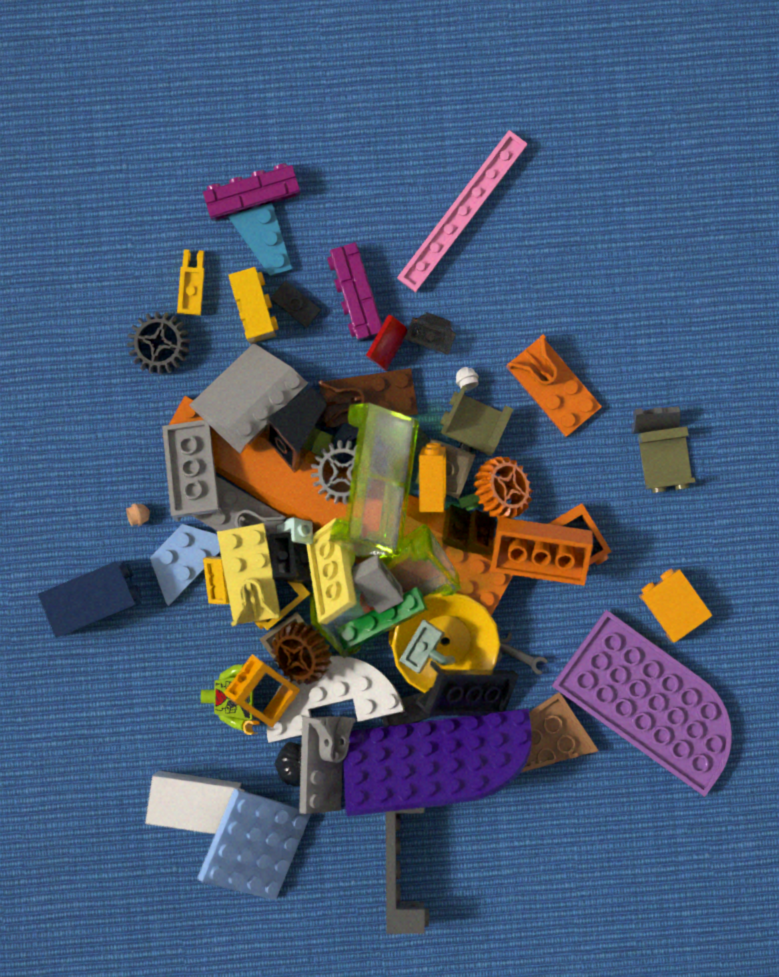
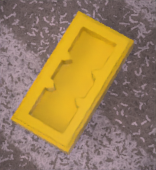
(215, 580)

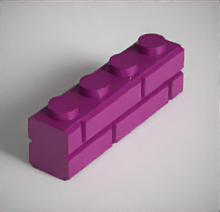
(251, 192)
(356, 291)

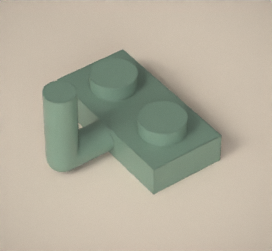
(423, 648)

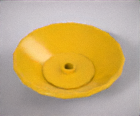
(470, 632)

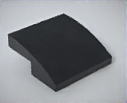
(289, 559)

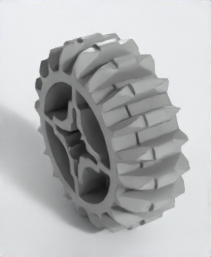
(330, 483)

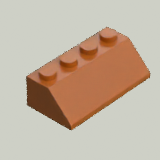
(541, 551)

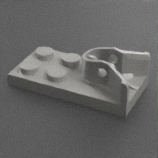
(190, 469)
(240, 511)
(322, 762)

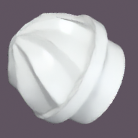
(467, 378)

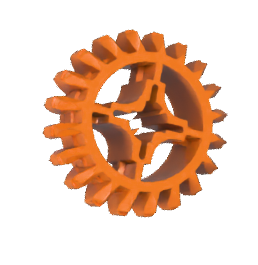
(496, 490)

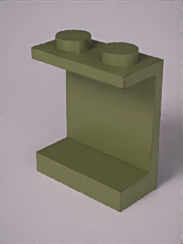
(474, 422)
(665, 459)

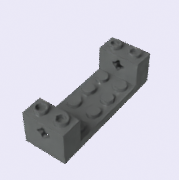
(401, 916)

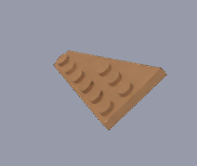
(556, 734)

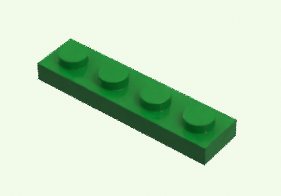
(374, 623)

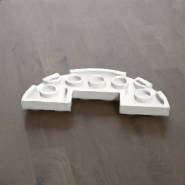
(345, 681)

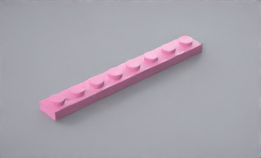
(462, 211)

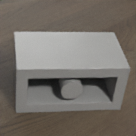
(377, 584)

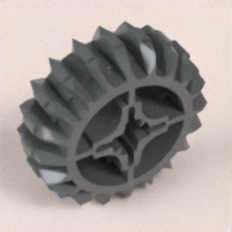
(161, 332)

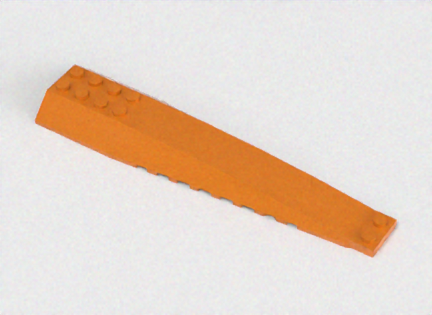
(292, 494)

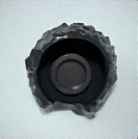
(289, 764)

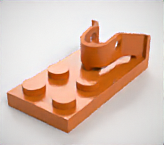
(553, 386)

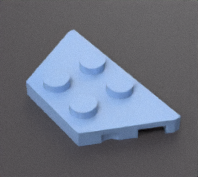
(181, 559)

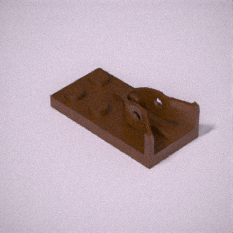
(386, 389)

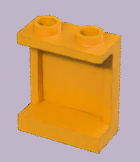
(675, 604)

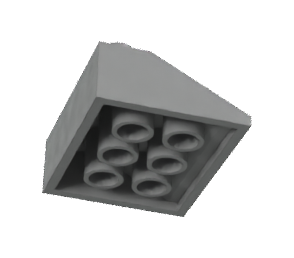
(248, 394)

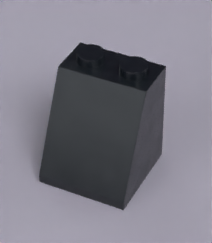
(296, 427)

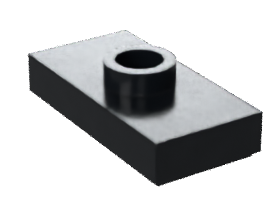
(296, 304)

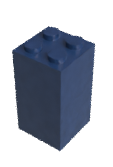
(90, 598)

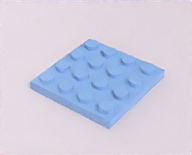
(254, 845)

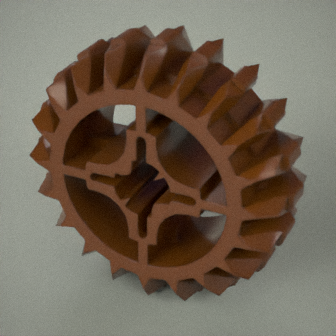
(301, 653)

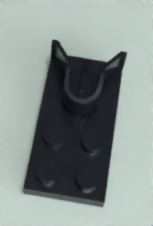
(468, 692)

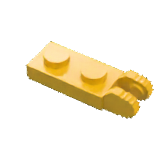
(191, 285)

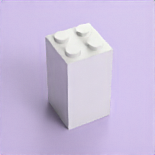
(188, 801)

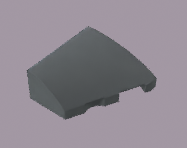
(655, 419)

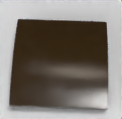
(469, 531)

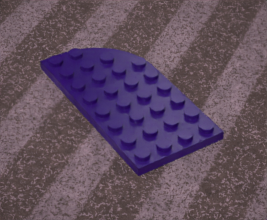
(434, 761)

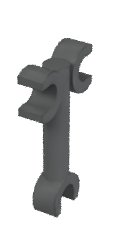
(517, 654)

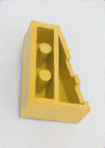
(253, 305)

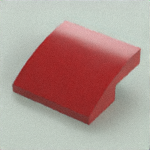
(387, 342)

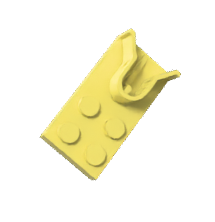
(248, 574)
(330, 575)

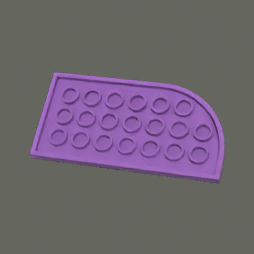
(649, 701)

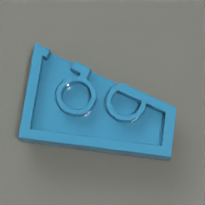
(263, 236)

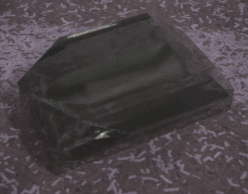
(431, 333)

